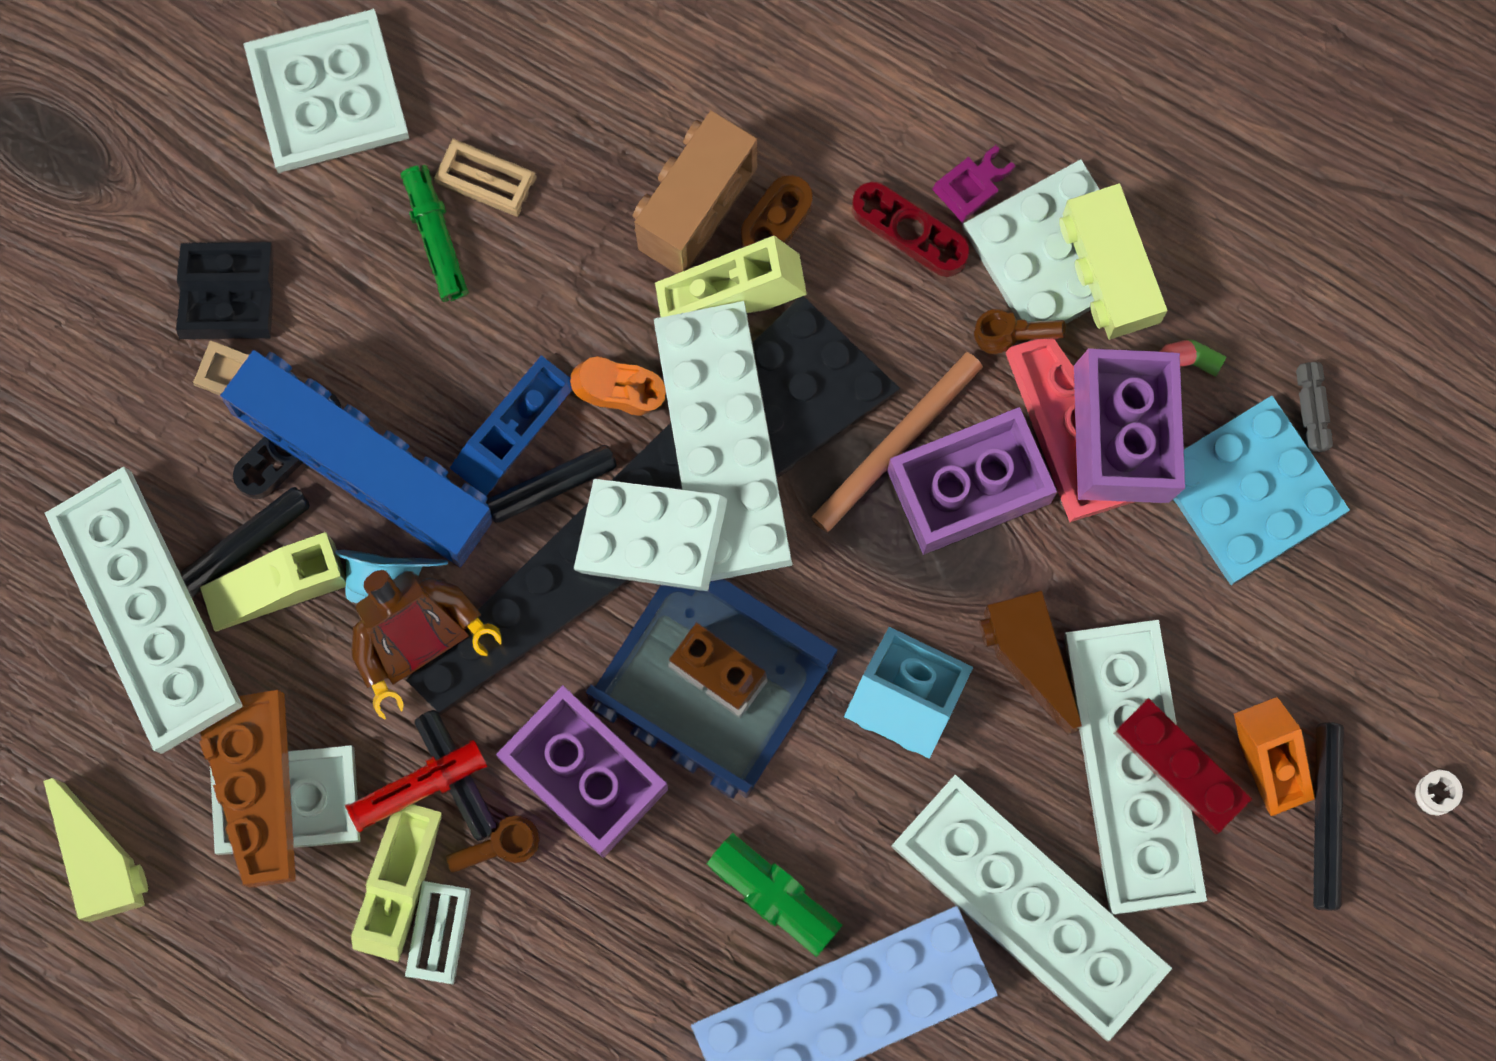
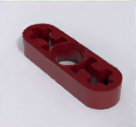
(943, 239)

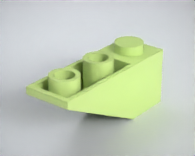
(275, 582)

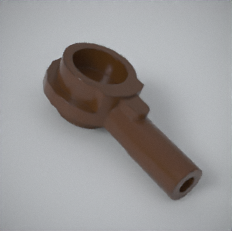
(1000, 330)
(513, 841)

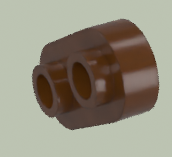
(772, 216)

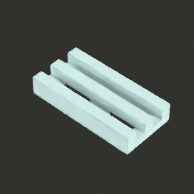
(445, 892)

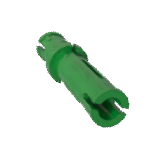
(428, 215)

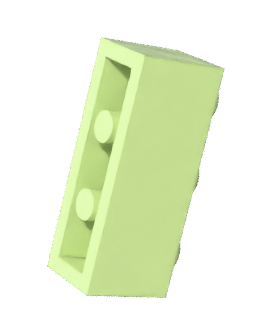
(1112, 262)

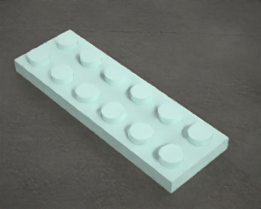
(724, 433)
(143, 610)
(1139, 823)
(1031, 908)

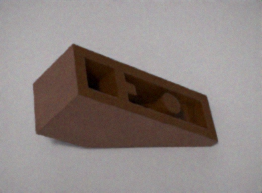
(1029, 650)

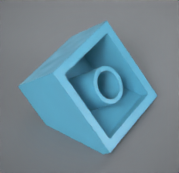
(908, 692)

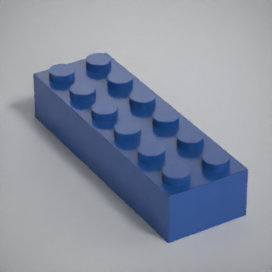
(357, 458)

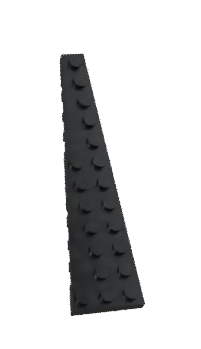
(810, 392)

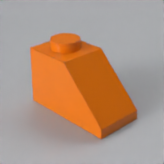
(1275, 755)

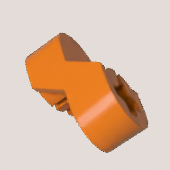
(600, 380)

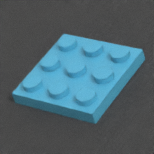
(1255, 491)

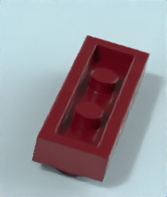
(1182, 766)

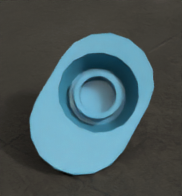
(362, 564)

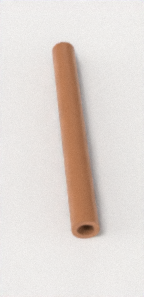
(897, 442)

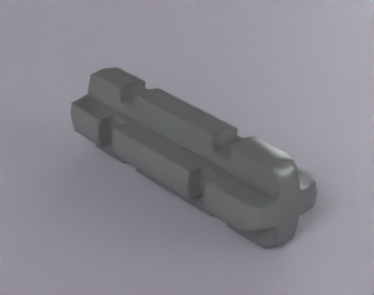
(1314, 407)

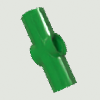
(774, 894)

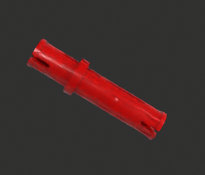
(416, 786)

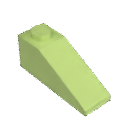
(758, 274)
(97, 867)

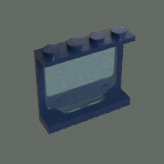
(686, 720)

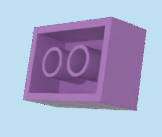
(1129, 426)
(971, 480)
(582, 771)

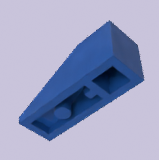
(512, 426)

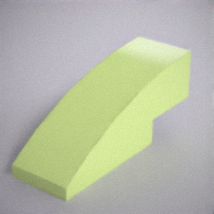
(396, 882)

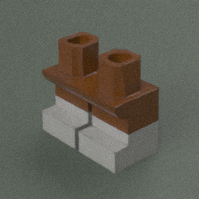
(713, 664)

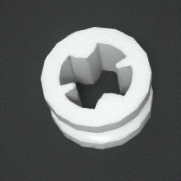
(1424, 799)

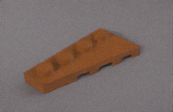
(253, 786)

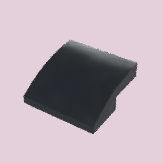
(225, 290)

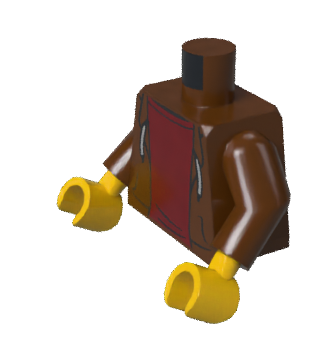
(407, 626)

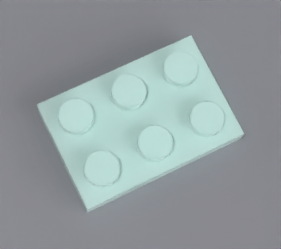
(650, 534)
(320, 788)

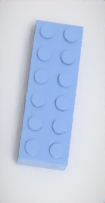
(857, 999)

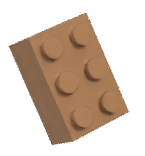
(695, 192)

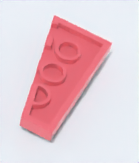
(1049, 396)

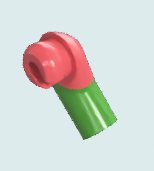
(1197, 354)

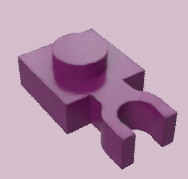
(971, 186)

